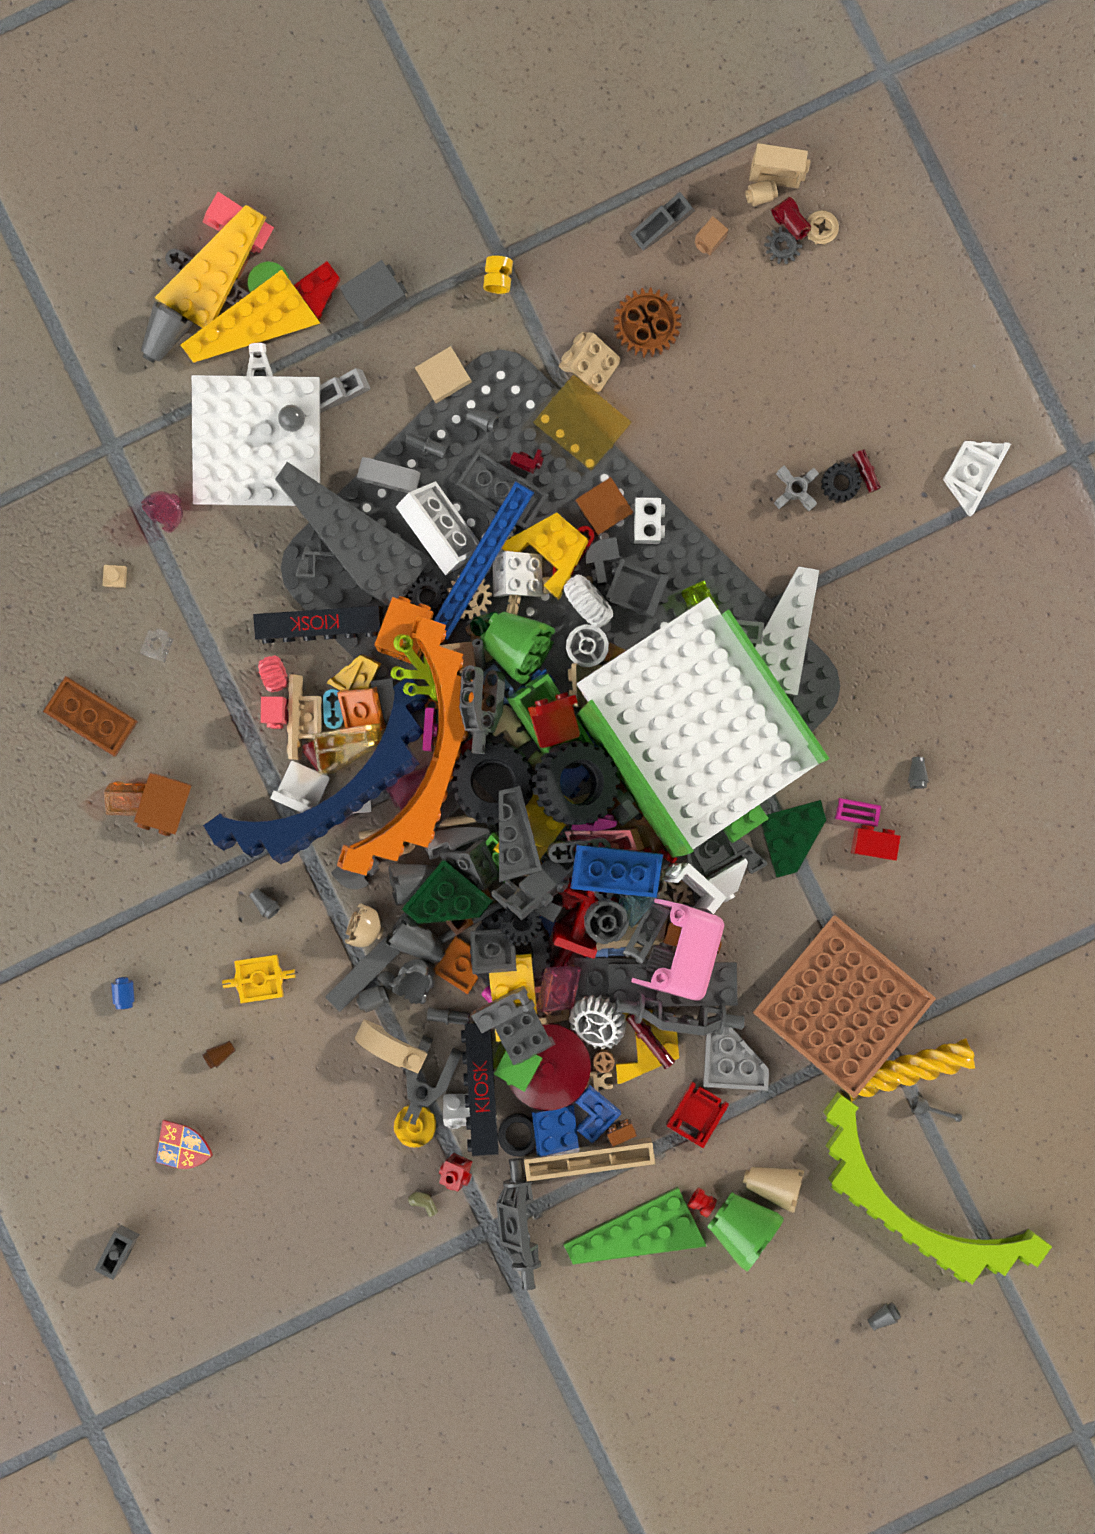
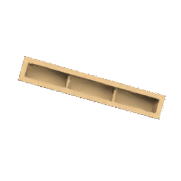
(590, 1159)

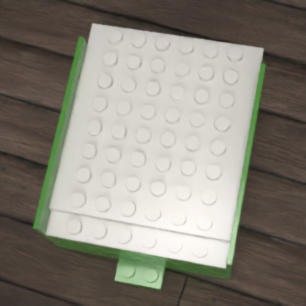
(697, 728)

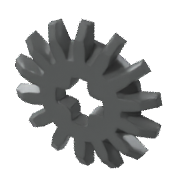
(774, 247)

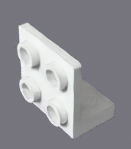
(517, 574)
(300, 787)

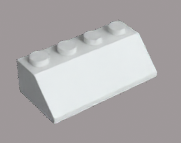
(438, 527)

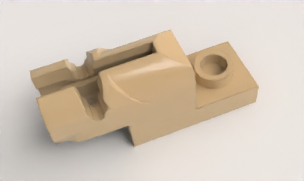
(508, 726)

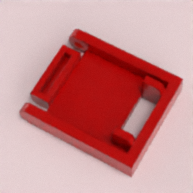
(700, 1111)

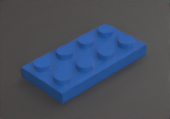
(616, 871)

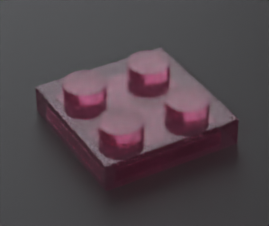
(558, 988)

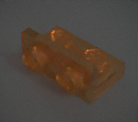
(123, 798)

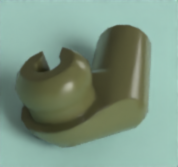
(423, 1200)

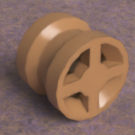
(603, 1065)

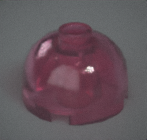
(163, 508)

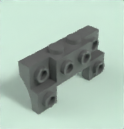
(537, 888)

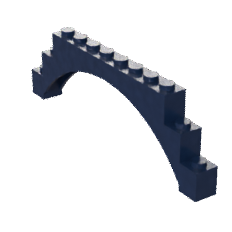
(295, 833)

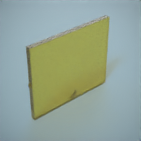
(582, 422)

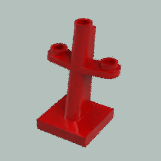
(574, 937)

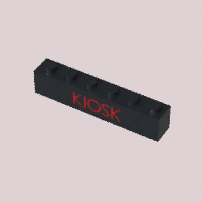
(318, 623)
(481, 1091)

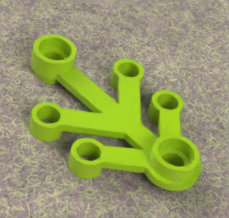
(423, 670)

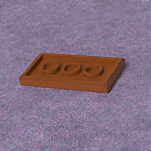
(90, 716)

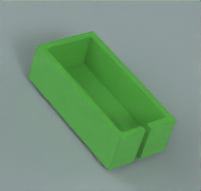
(538, 689)

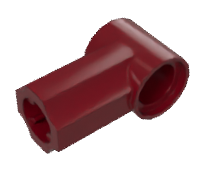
(789, 215)

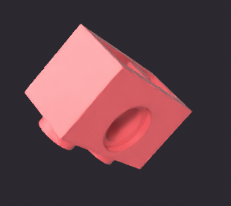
(274, 712)

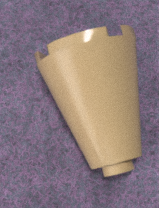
(776, 1185)

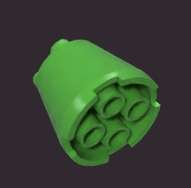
(517, 644)
(744, 1229)

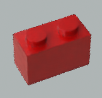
(875, 844)

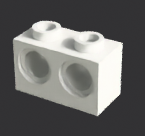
(642, 520)

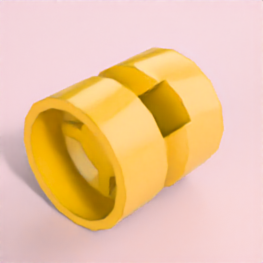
(498, 270)

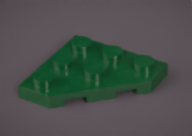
(791, 835)
(446, 897)

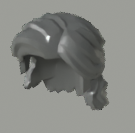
(414, 981)

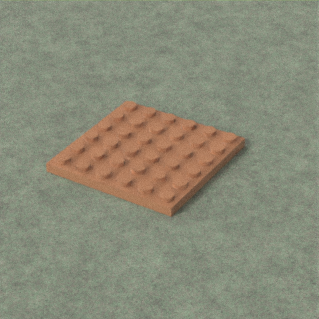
(844, 1006)

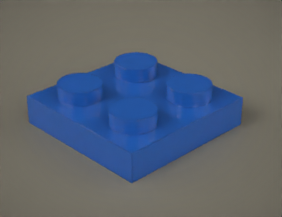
(555, 1130)

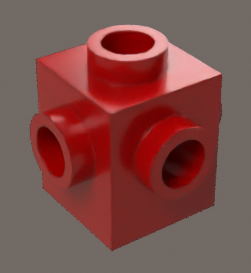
(455, 1172)

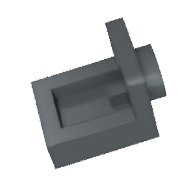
(626, 810)

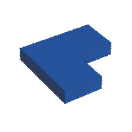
(601, 1114)

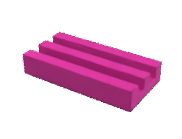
(840, 809)

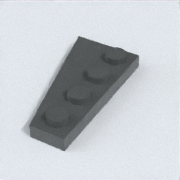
(516, 841)

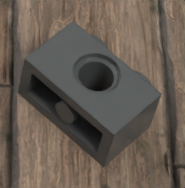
(116, 1252)

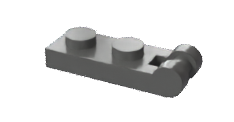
(646, 932)
(502, 1009)

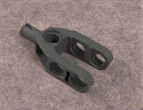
(474, 719)
(433, 1091)

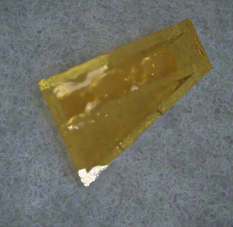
(344, 746)

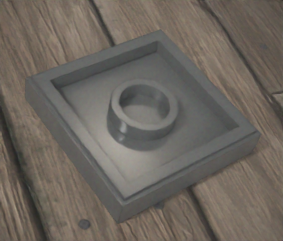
(491, 952)

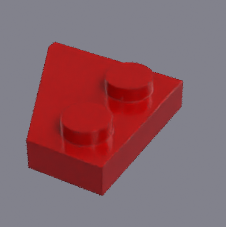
(318, 288)

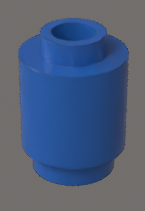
(122, 993)

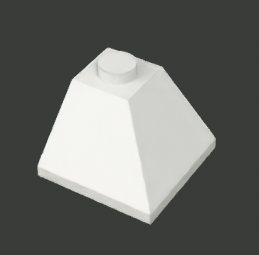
(729, 878)

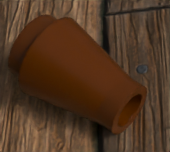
(217, 1055)

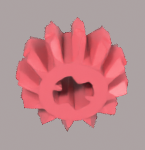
(273, 673)

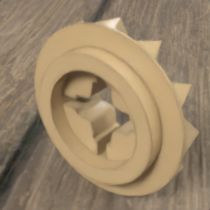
(831, 225)

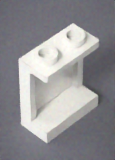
(710, 896)

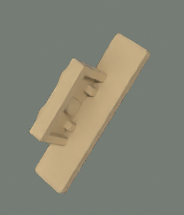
(303, 716)

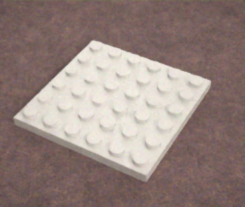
(241, 443)

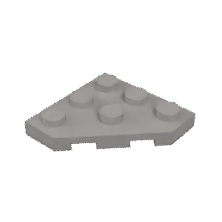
(732, 1063)

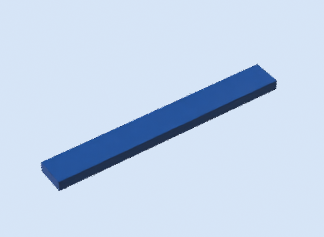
(483, 557)

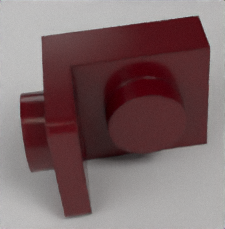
(523, 461)

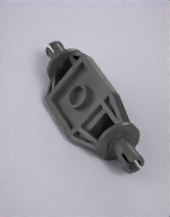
(685, 1024)
(513, 1224)

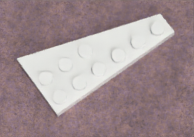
(788, 630)

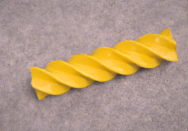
(925, 1064)

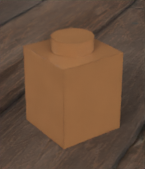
(711, 236)

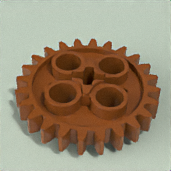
(629, 329)

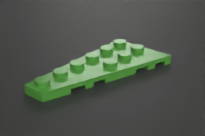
(650, 1228)

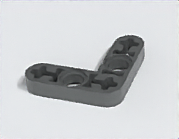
(563, 857)

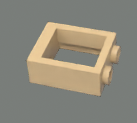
(779, 164)

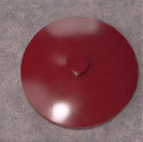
(560, 1074)

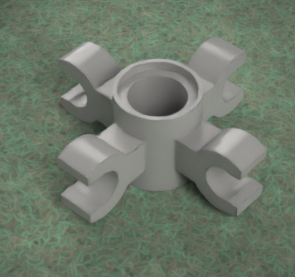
(807, 501)

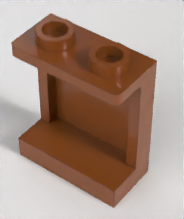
(162, 804)

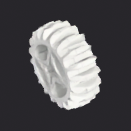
(588, 601)
(596, 1026)

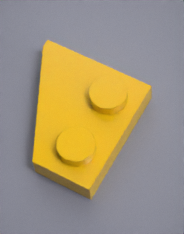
(356, 674)

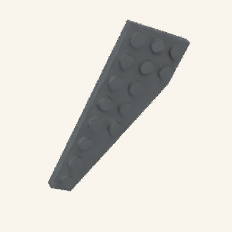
(367, 550)

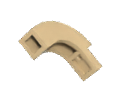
(388, 1048)

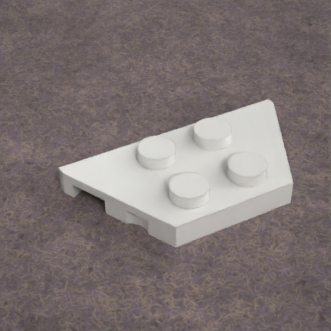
(973, 471)

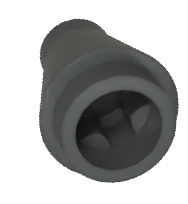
(484, 419)
(918, 774)
(265, 904)
(885, 1316)

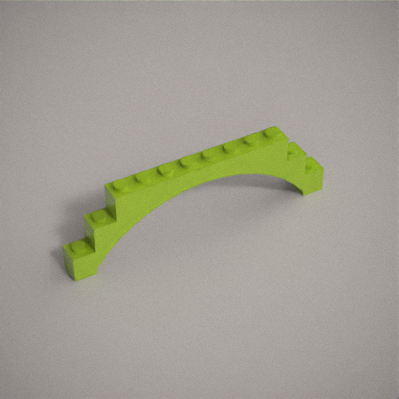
(960, 1254)

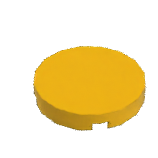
(418, 1134)

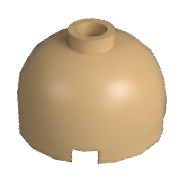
(364, 927)

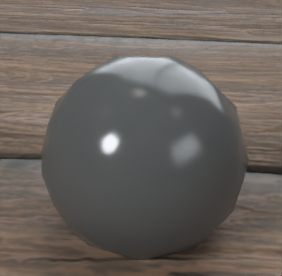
(291, 418)

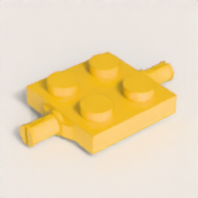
(258, 978)

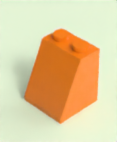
(398, 621)

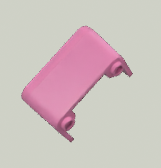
(693, 955)

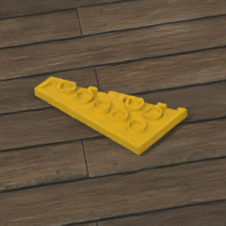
(208, 278)
(260, 316)

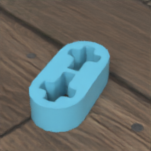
(327, 710)

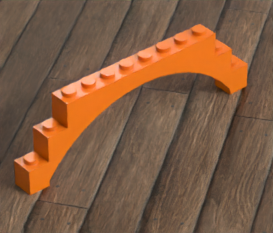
(418, 817)

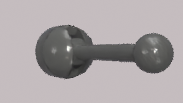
(921, 1106)

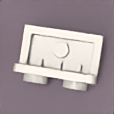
(454, 1110)

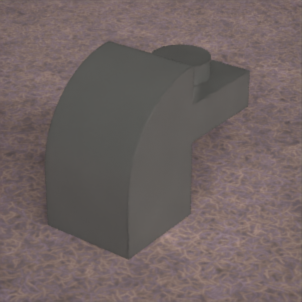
(600, 553)
(354, 880)

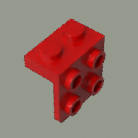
(554, 720)

